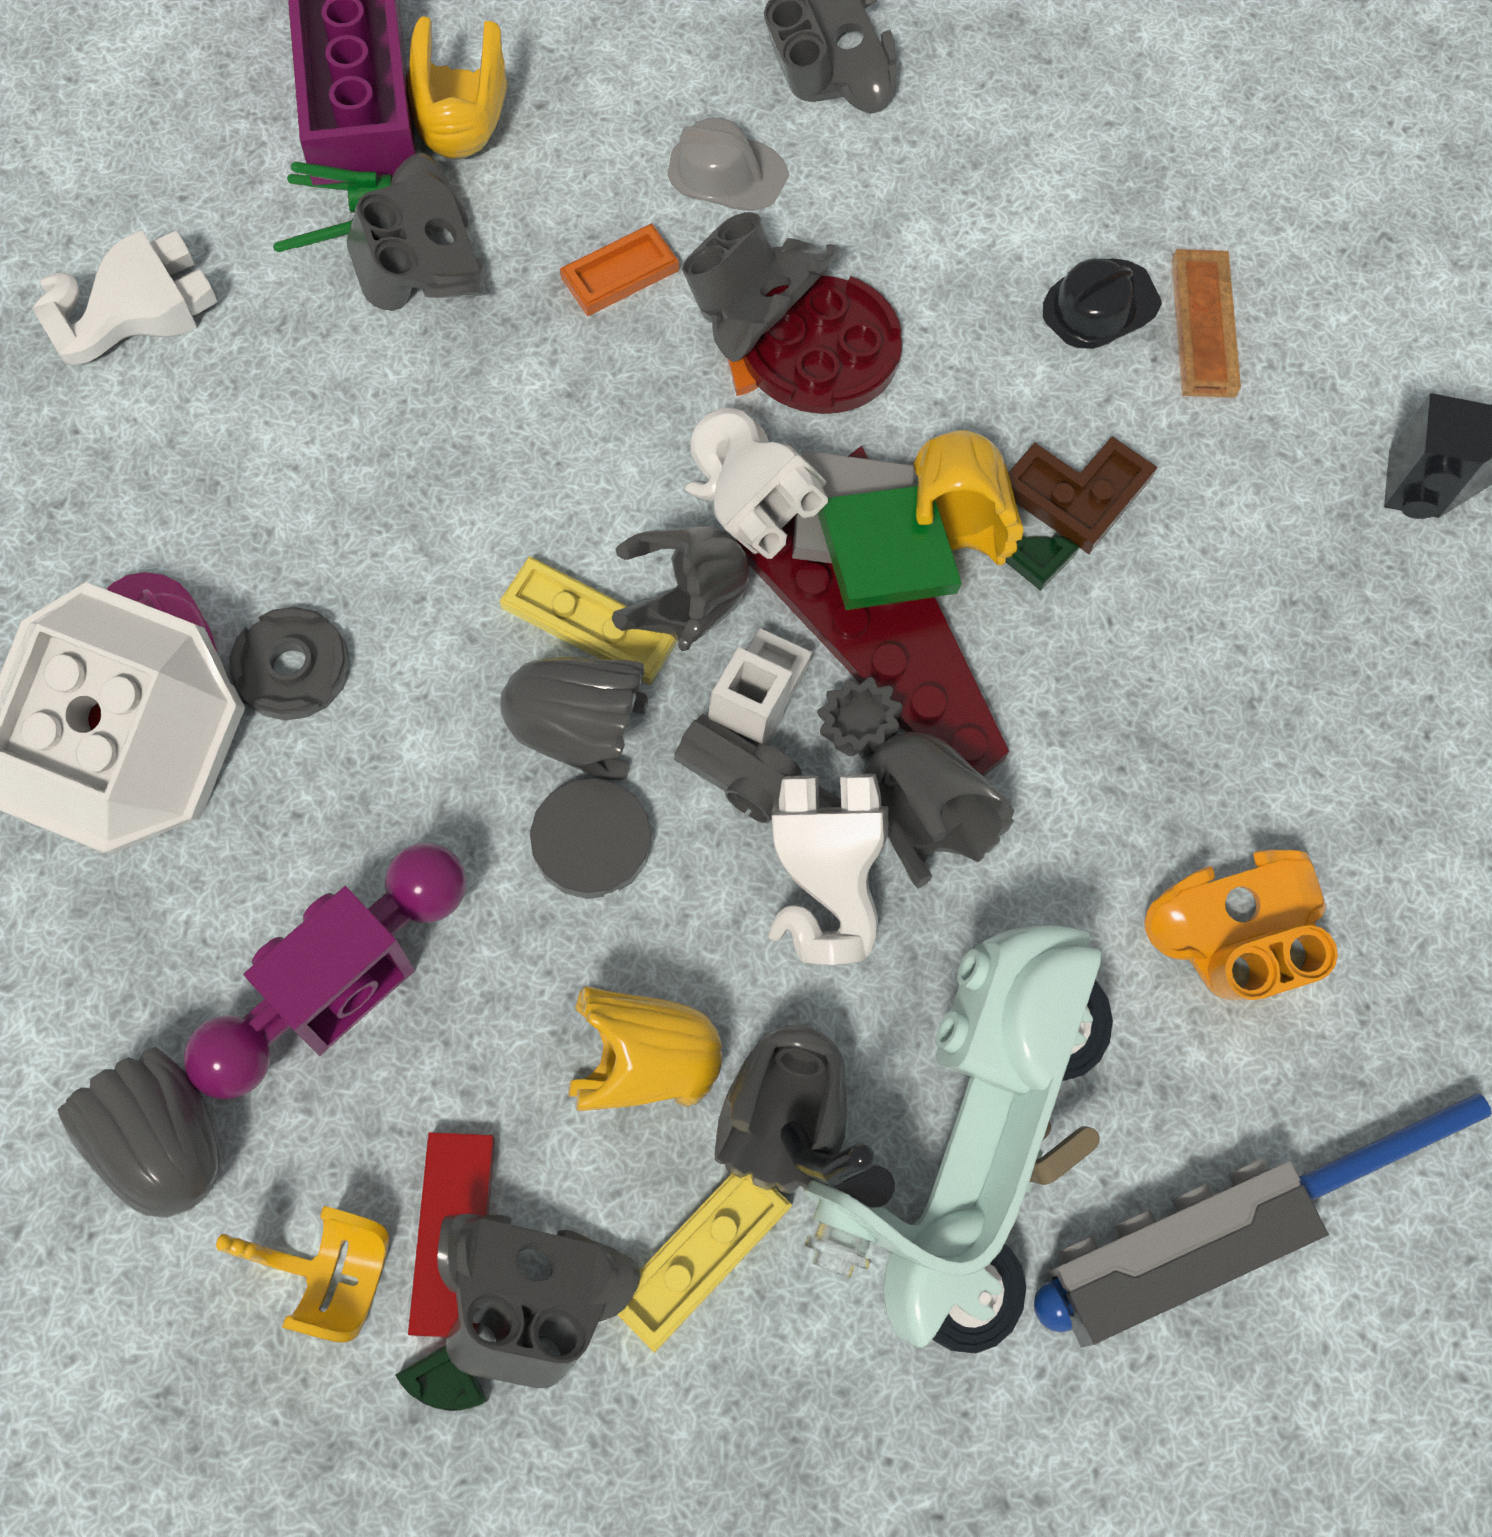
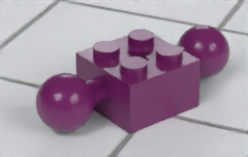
(325, 971)

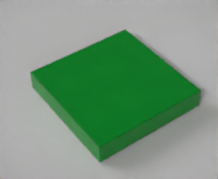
(883, 550)

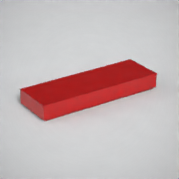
(453, 1183)

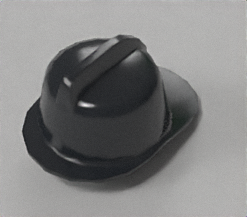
(1100, 302)

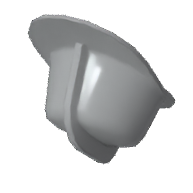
(725, 167)

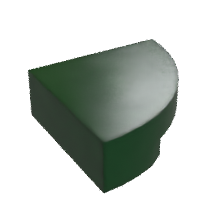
(1041, 558)
(441, 1383)

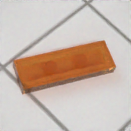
(1205, 323)

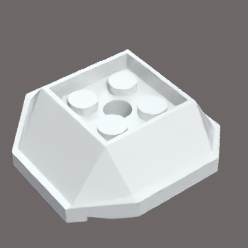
(159, 730)

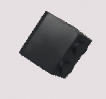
(1440, 457)

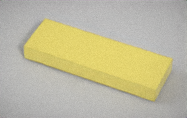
(582, 617)
(701, 1257)

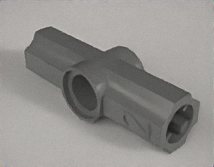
(745, 772)

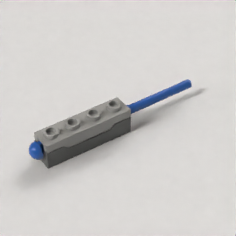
(1215, 1235)

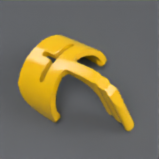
(349, 1304)

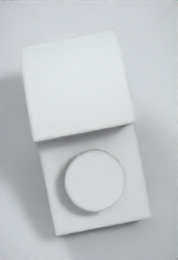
(758, 686)

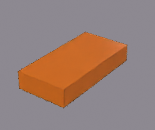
(619, 269)

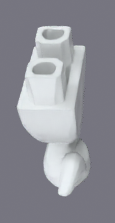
(128, 298)
(752, 480)
(831, 860)

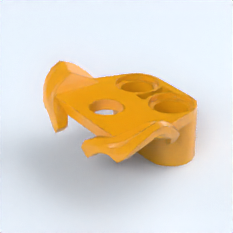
(1193, 925)

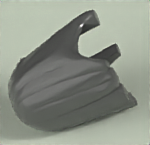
(709, 578)
(575, 710)
(936, 802)
(785, 1079)
(145, 1134)

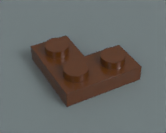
(1082, 503)

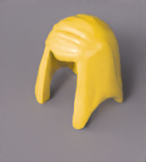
(455, 107)
(971, 493)
(649, 1051)

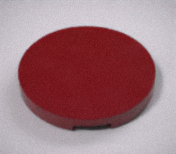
(829, 348)

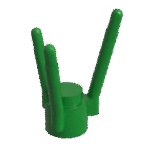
(354, 182)

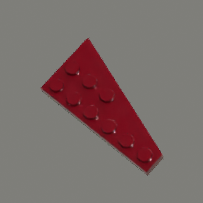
(897, 646)

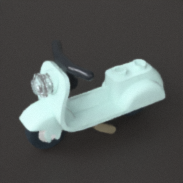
(1018, 1030)

